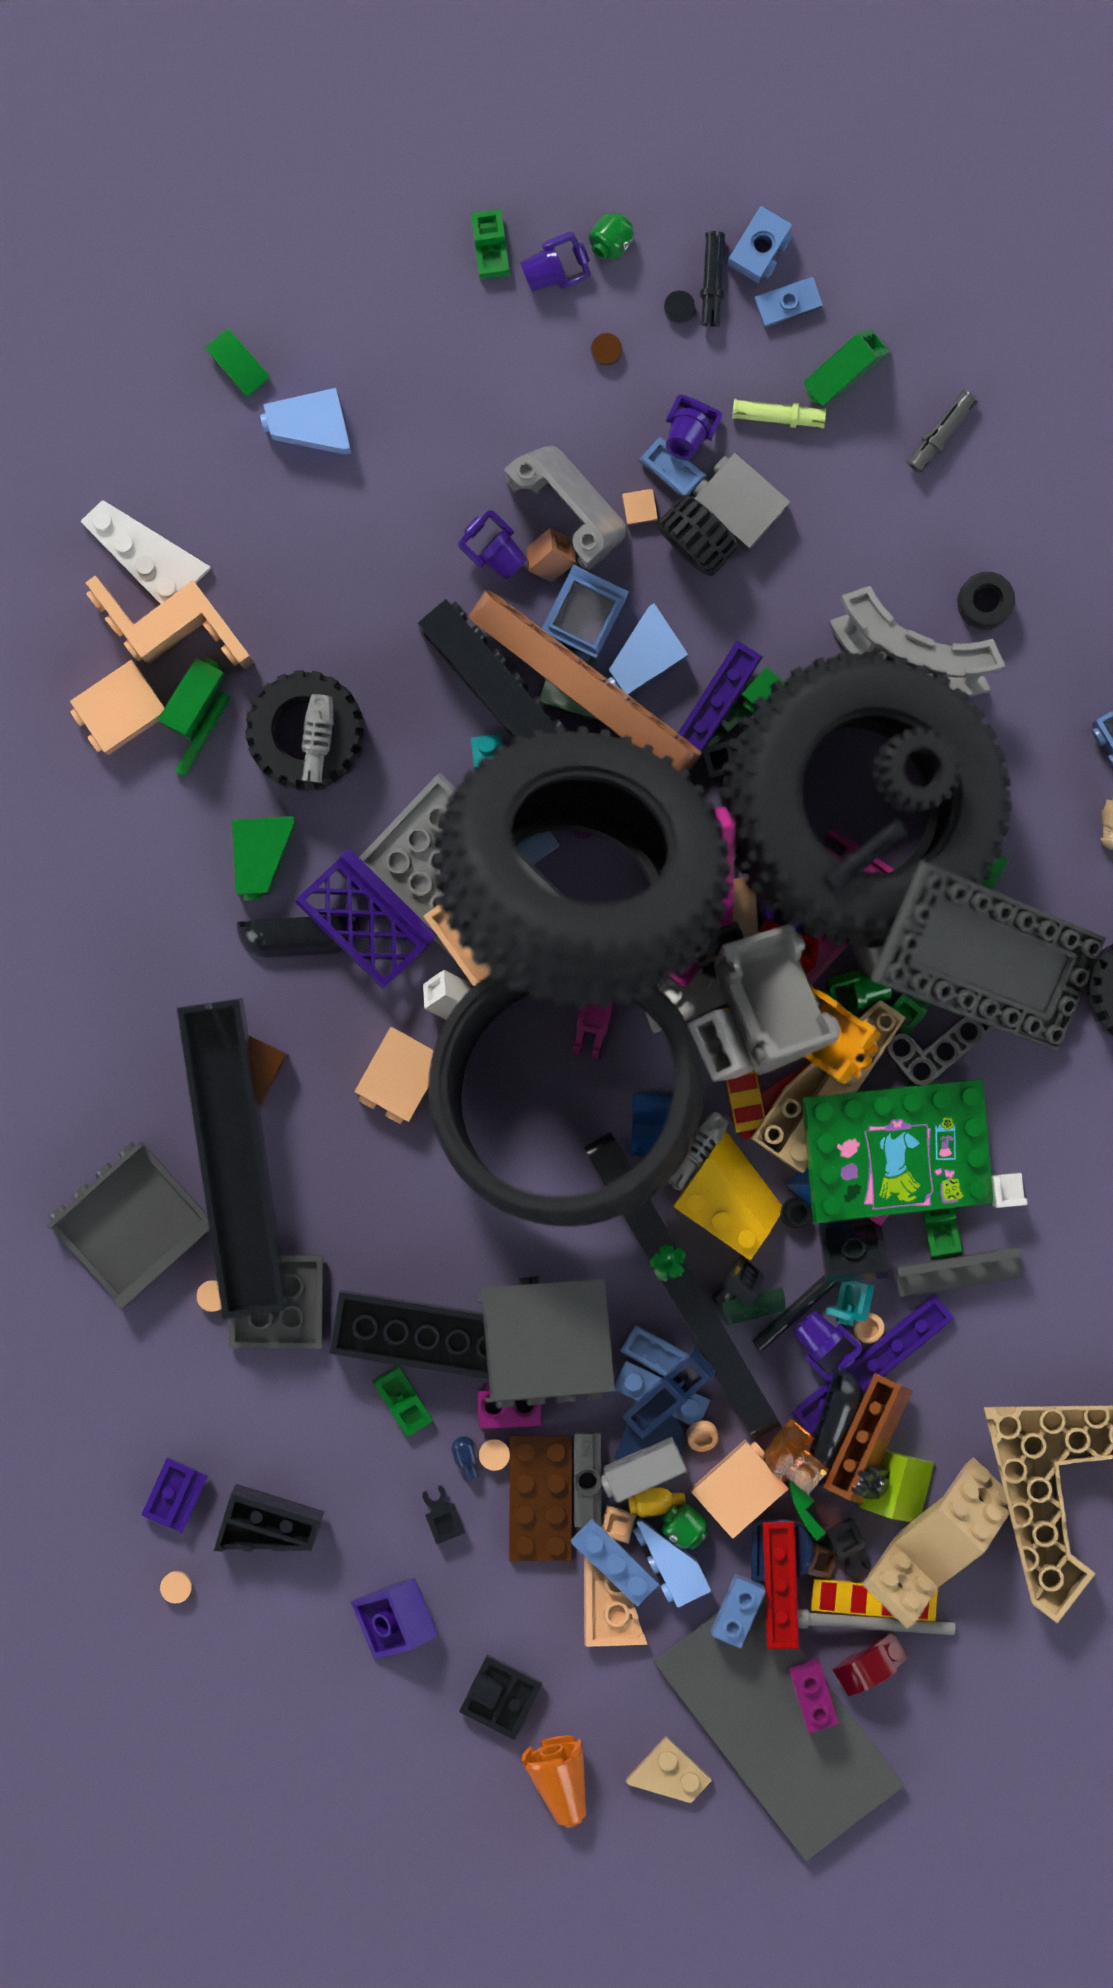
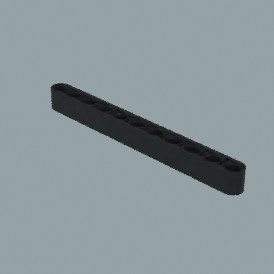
(690, 1299)

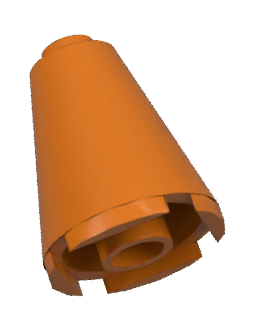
(559, 1777)

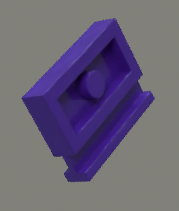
(174, 1495)

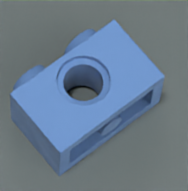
(764, 227)
(738, 1610)

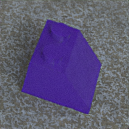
(394, 1619)

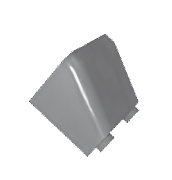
(601, 525)
(772, 999)

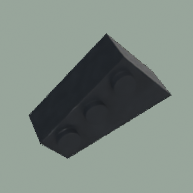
(267, 1522)

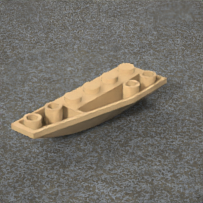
(783, 1126)

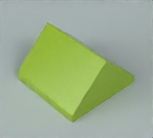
(906, 1490)

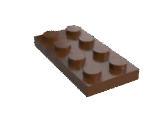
(540, 1498)

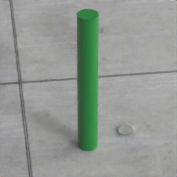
(202, 734)

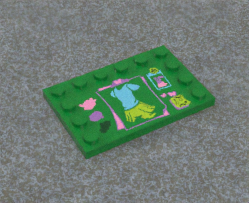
(897, 1150)

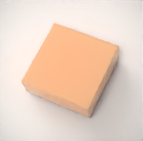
(639, 507)
(618, 1523)

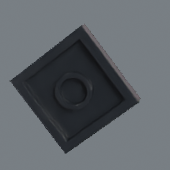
(852, 1251)

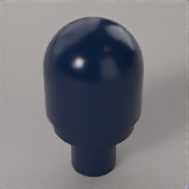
(466, 1456)

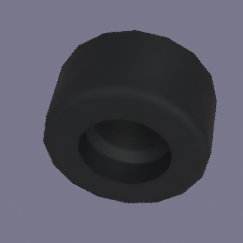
(999, 586)

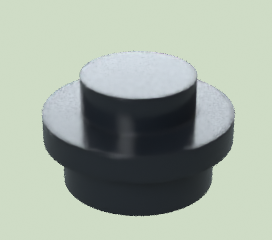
(795, 1212)

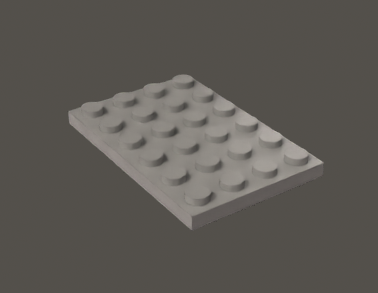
(405, 852)

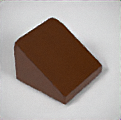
(823, 1561)

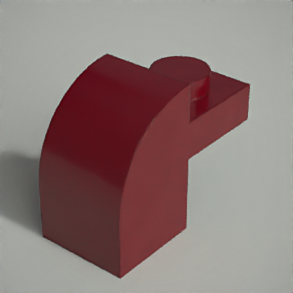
(872, 1665)

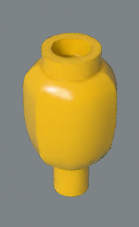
(654, 1502)

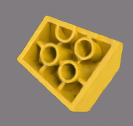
(730, 1199)

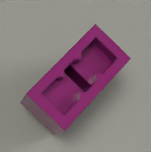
(506, 1416)
(813, 1695)

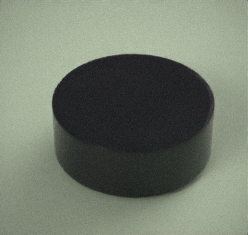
(679, 306)

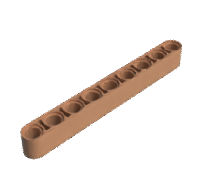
(580, 680)

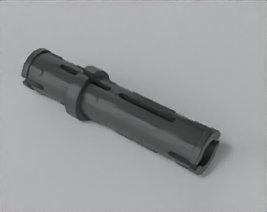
(934, 441)

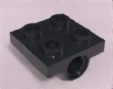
(500, 1696)

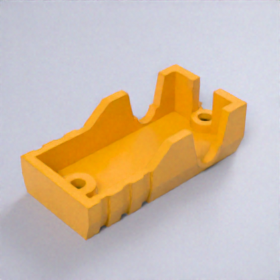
(854, 1039)

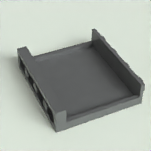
(130, 1223)
(547, 1342)

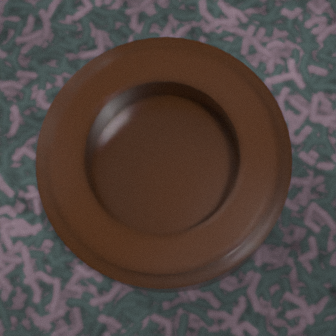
(606, 349)

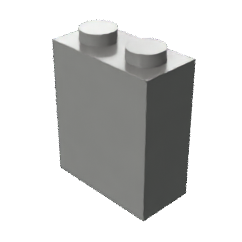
(741, 500)
(643, 1469)

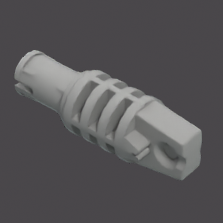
(317, 736)
(707, 1136)

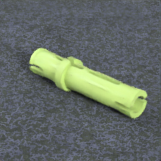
(779, 413)

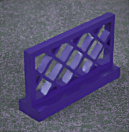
(378, 897)

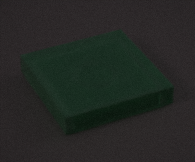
(764, 1305)

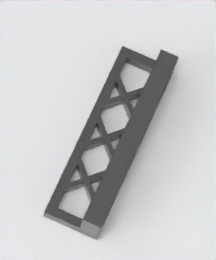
(958, 1271)

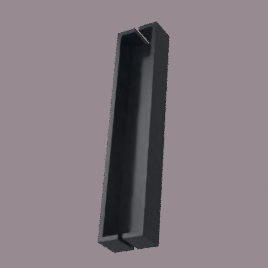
(232, 1158)

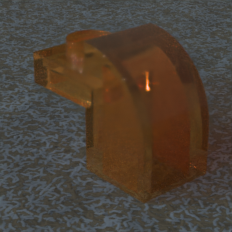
(789, 1457)

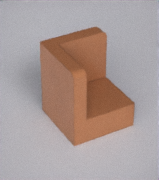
(550, 555)

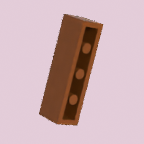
(868, 1435)

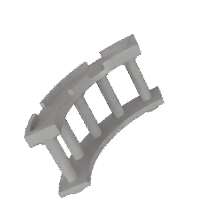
(872, 629)

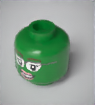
(611, 236)
(684, 1526)

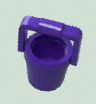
(545, 267)
(690, 426)
(501, 553)
(820, 1337)

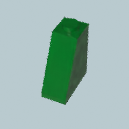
(845, 367)
(193, 697)
(258, 853)

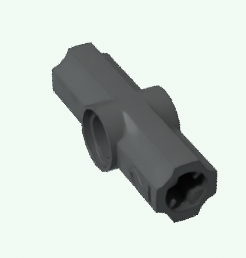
(587, 1459)

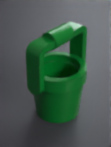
(859, 989)

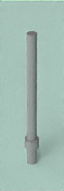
(872, 1623)

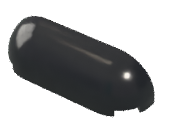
(291, 936)
(836, 1418)

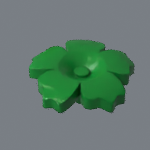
(668, 1262)

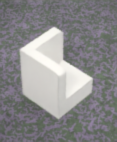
(444, 993)
(1008, 1190)

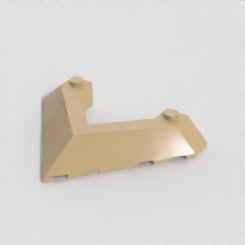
(1028, 1453)

